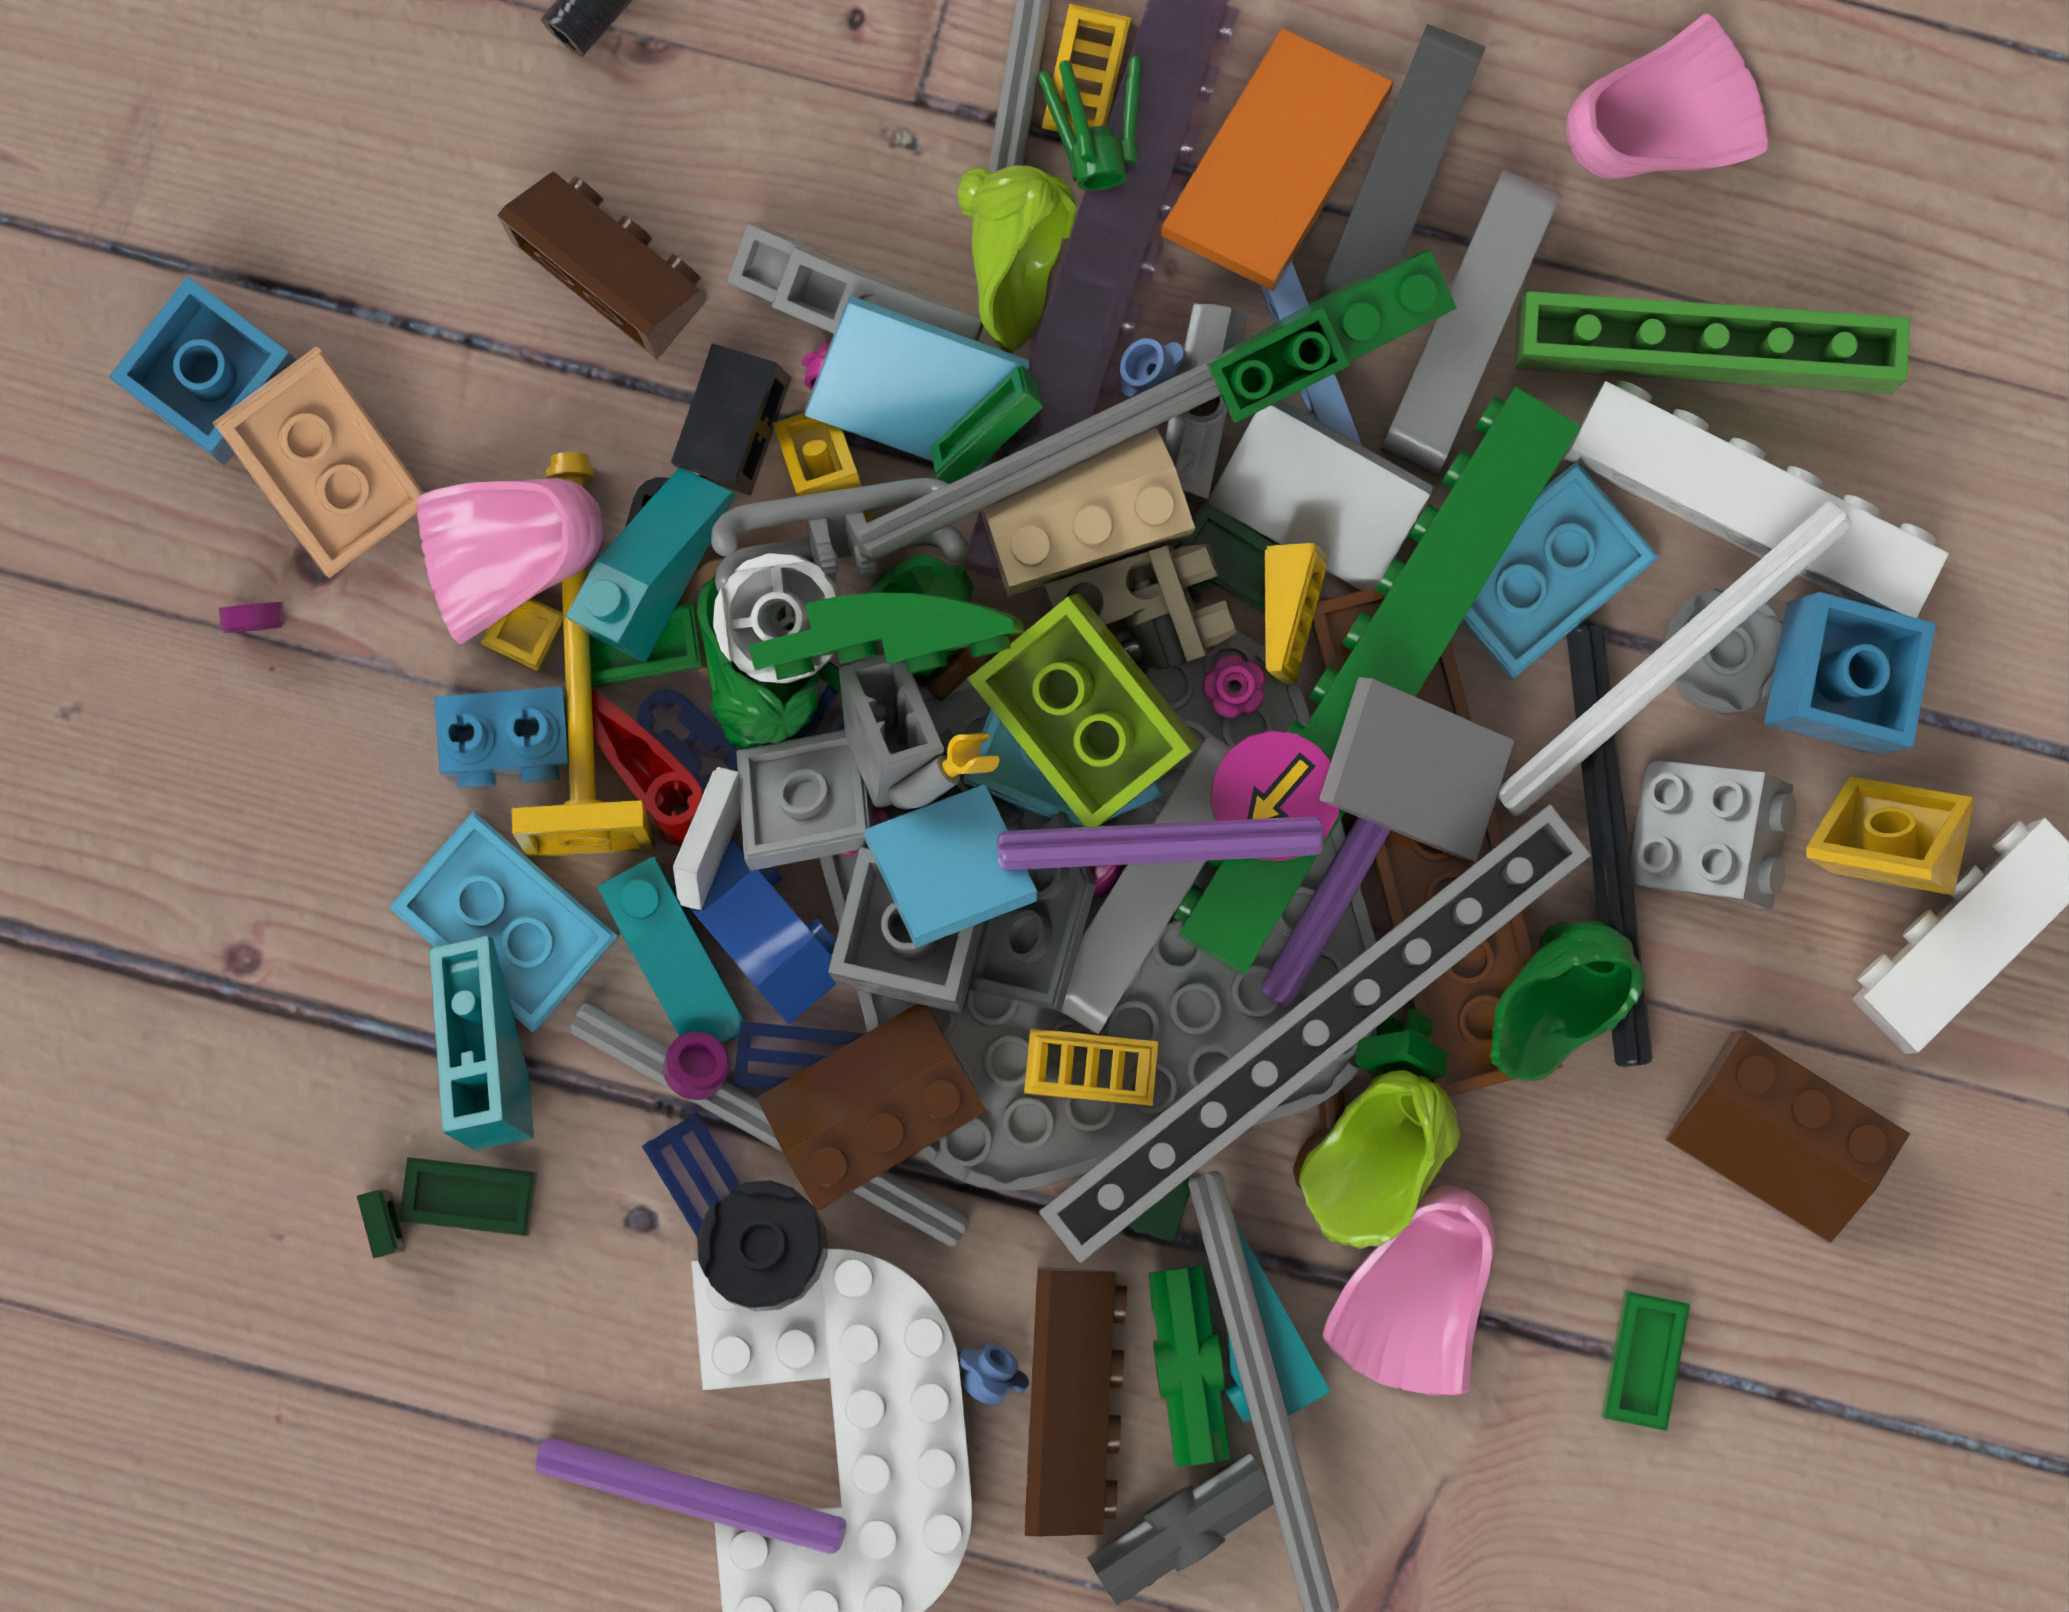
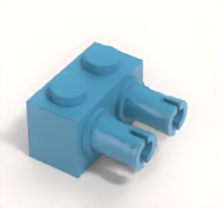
(502, 736)

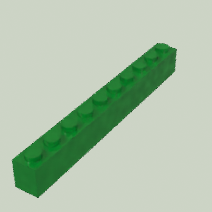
(1399, 644)

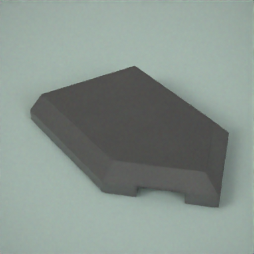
(1034, 948)

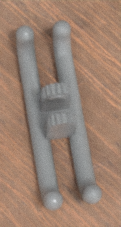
(831, 526)

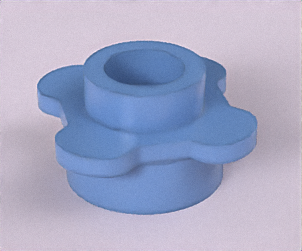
(1142, 359)
(991, 1373)

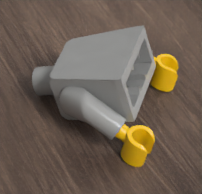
(897, 739)

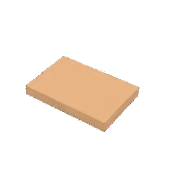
(321, 461)

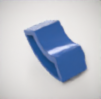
(766, 936)

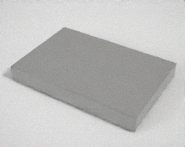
(1321, 488)
(1416, 769)

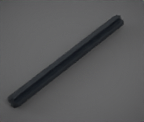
(1609, 833)

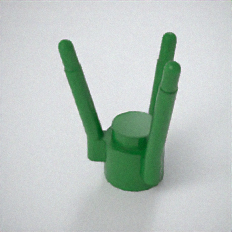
(1094, 153)

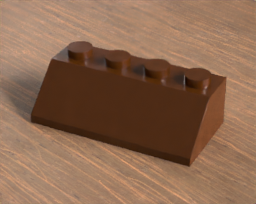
(1071, 1402)

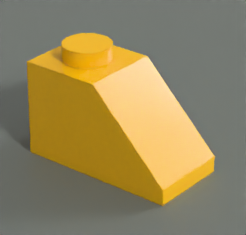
(816, 456)

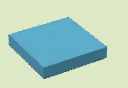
(947, 866)

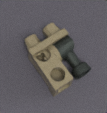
(1156, 603)

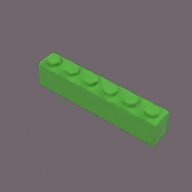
(1712, 342)

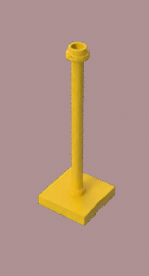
(583, 822)

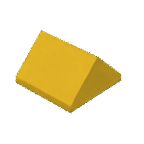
(1894, 835)

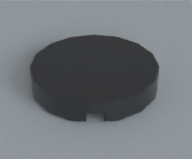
(762, 1246)

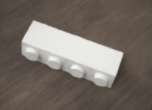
(1970, 938)

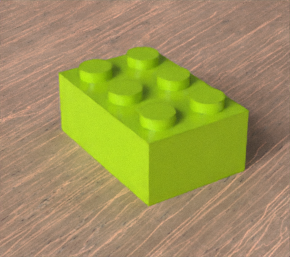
(1084, 711)

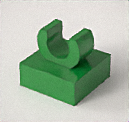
(1402, 1049)

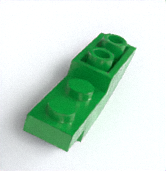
(1330, 334)
(909, 625)

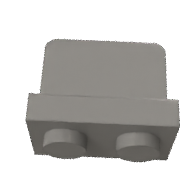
(1712, 832)

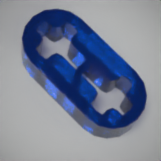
(698, 725)

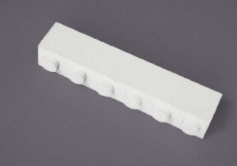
(1749, 500)

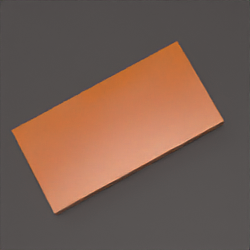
(1277, 159)

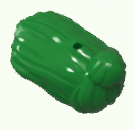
(749, 708)
(1564, 997)

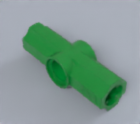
(1188, 1366)

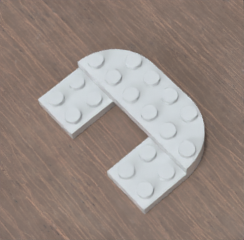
(894, 1436)

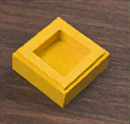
(525, 634)

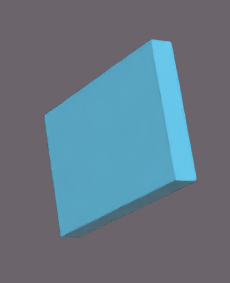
(902, 378)
(1556, 571)
(492, 889)

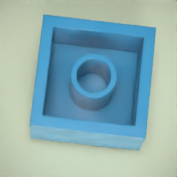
(198, 365)
(1850, 673)

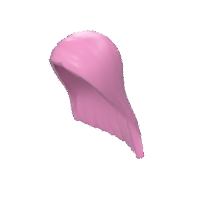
(1671, 110)
(503, 544)
(1418, 1298)

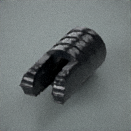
(582, 22)

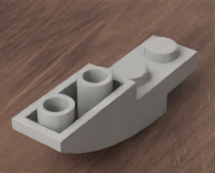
(818, 285)

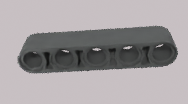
(1405, 157)

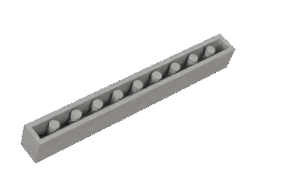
(1314, 1033)

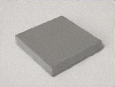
(801, 800)

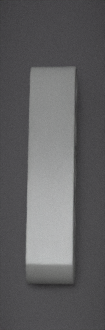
(1467, 336)
(1139, 904)

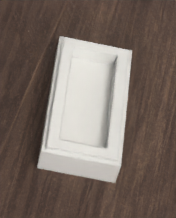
(707, 838)

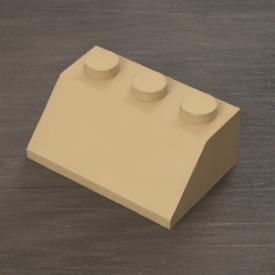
(1089, 515)

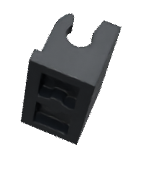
(731, 418)

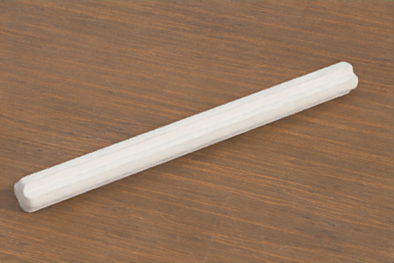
(1673, 658)

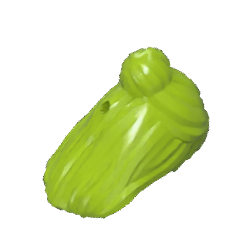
(1016, 238)
(1380, 1159)

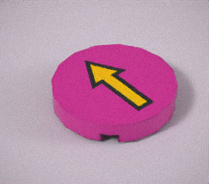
(1272, 778)

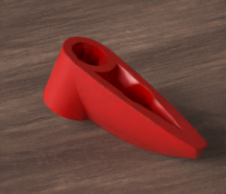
(646, 769)

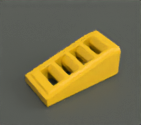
(1102, 21)
(1291, 596)
(1037, 1063)

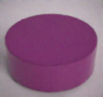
(252, 617)
(696, 1065)

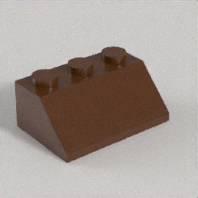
(604, 260)
(871, 1105)
(1787, 1135)

